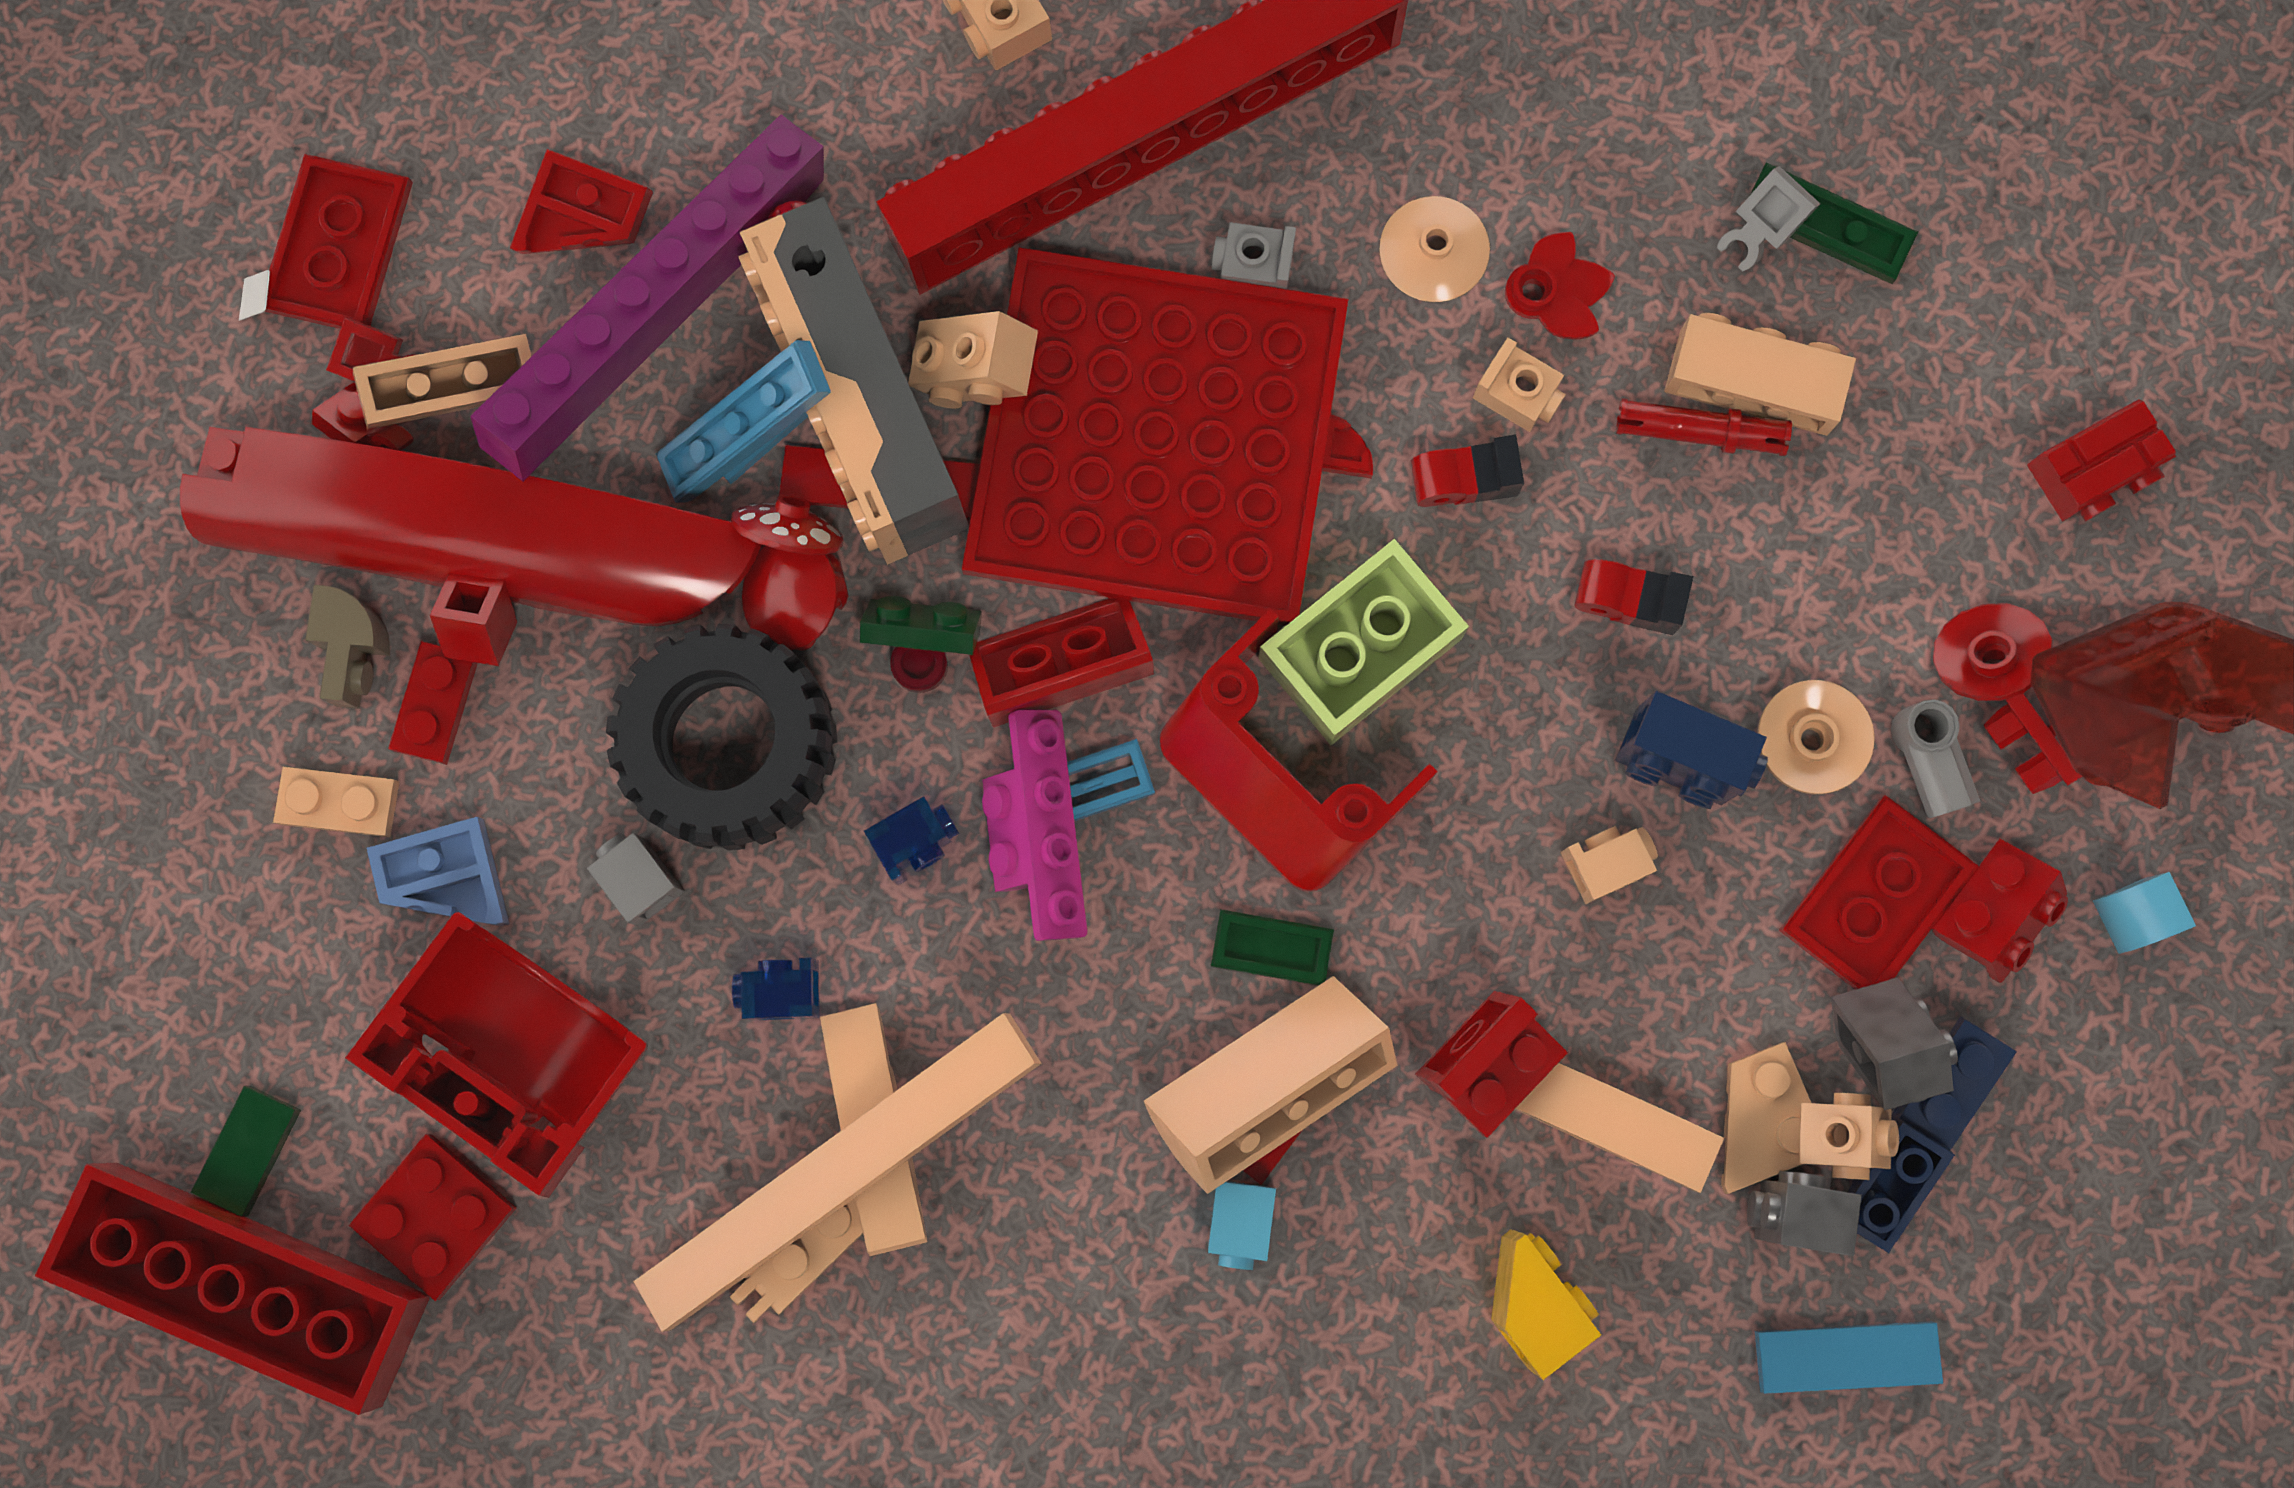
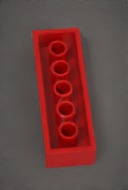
(233, 1286)

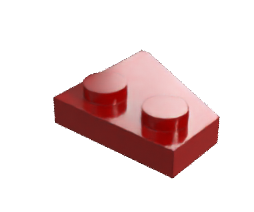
(579, 208)

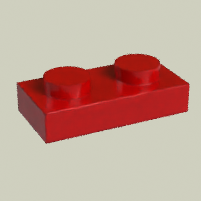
(432, 705)

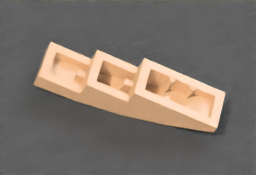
(860, 1080)
(1624, 1126)

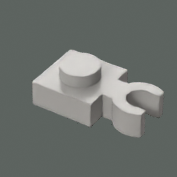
(1771, 215)

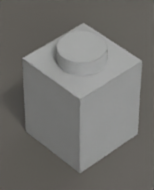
(634, 878)

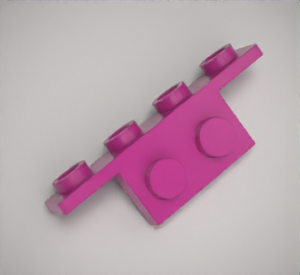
(1035, 826)

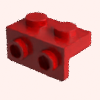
(2003, 910)

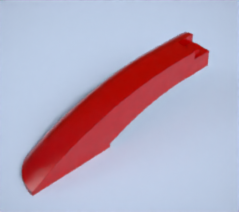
(439, 516)

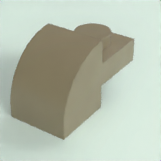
(348, 634)

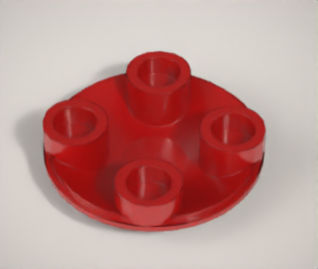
(791, 596)

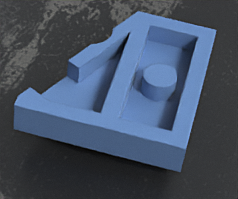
(441, 873)

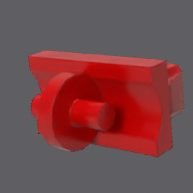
(2046, 766)

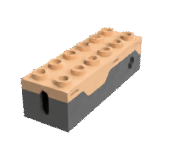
(870, 417)

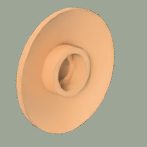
(1428, 272)
(1843, 730)

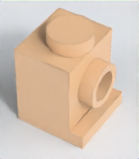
(1501, 394)
(1610, 862)

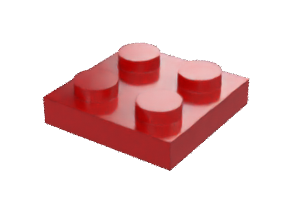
(432, 1216)

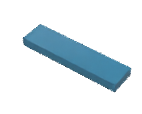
(743, 421)

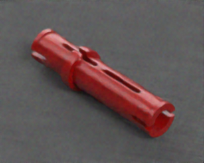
(1705, 427)

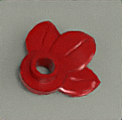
(1566, 285)

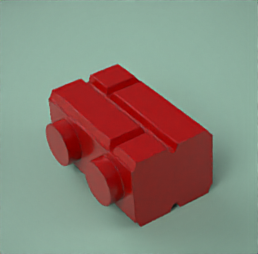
(2101, 460)

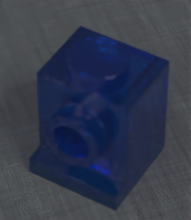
(911, 838)
(778, 991)

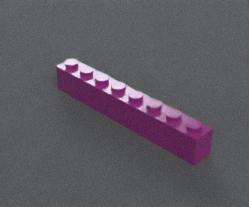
(644, 301)

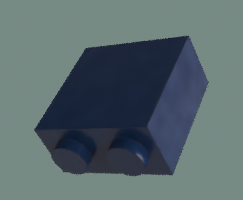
(1691, 751)

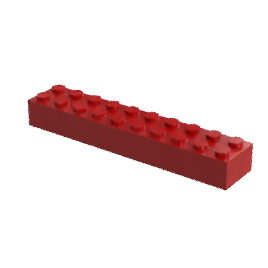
(1128, 129)

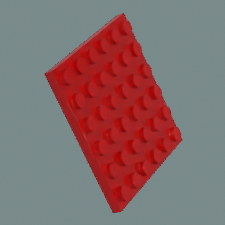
(1159, 438)

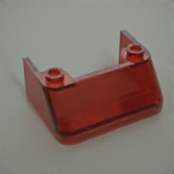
(2129, 683)

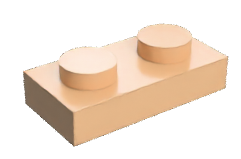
(336, 802)

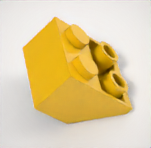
(1535, 1310)

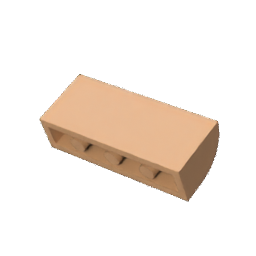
(1271, 1083)

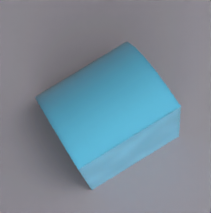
(2144, 912)

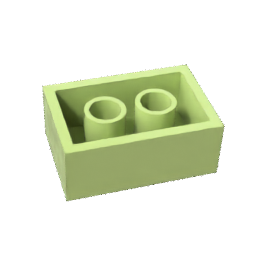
(1362, 641)

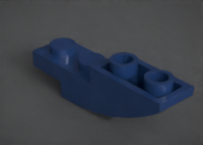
(1927, 1136)

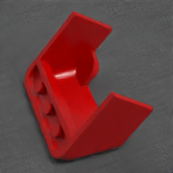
(1254, 792)

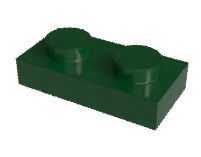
(919, 626)

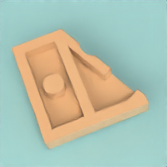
(1762, 1117)

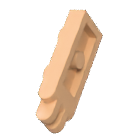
(801, 1263)

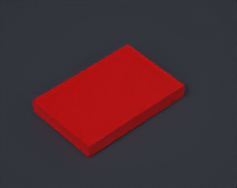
(336, 242)
(1879, 897)

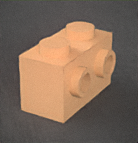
(1003, 27)
(972, 359)

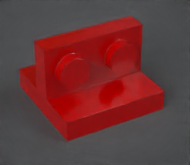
(1492, 1061)

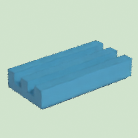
(1118, 799)

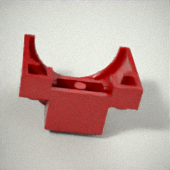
(516, 1056)

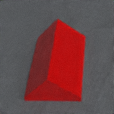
(1061, 659)

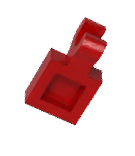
(343, 420)

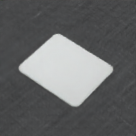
(254, 295)

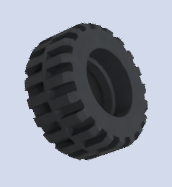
(663, 692)

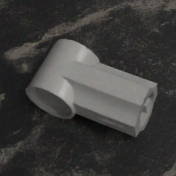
(1937, 765)

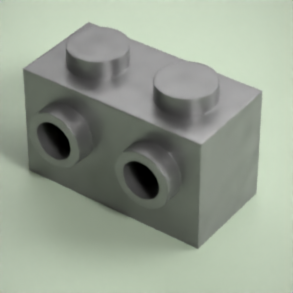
(1894, 1043)
(1805, 1213)

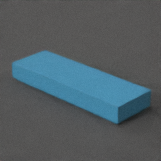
(1848, 1357)

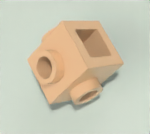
(1848, 1136)

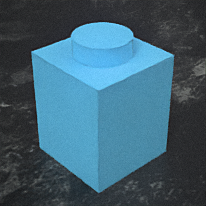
(1241, 1224)

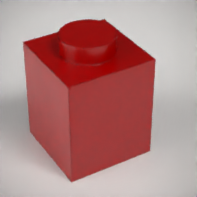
(473, 619)

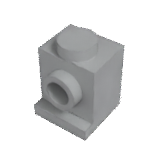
(1268, 270)

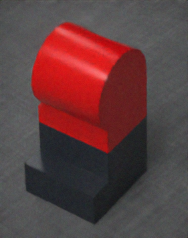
(1468, 473)
(1634, 595)

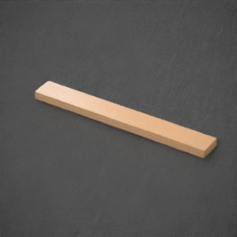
(837, 1171)

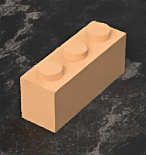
(1760, 373)
(437, 380)

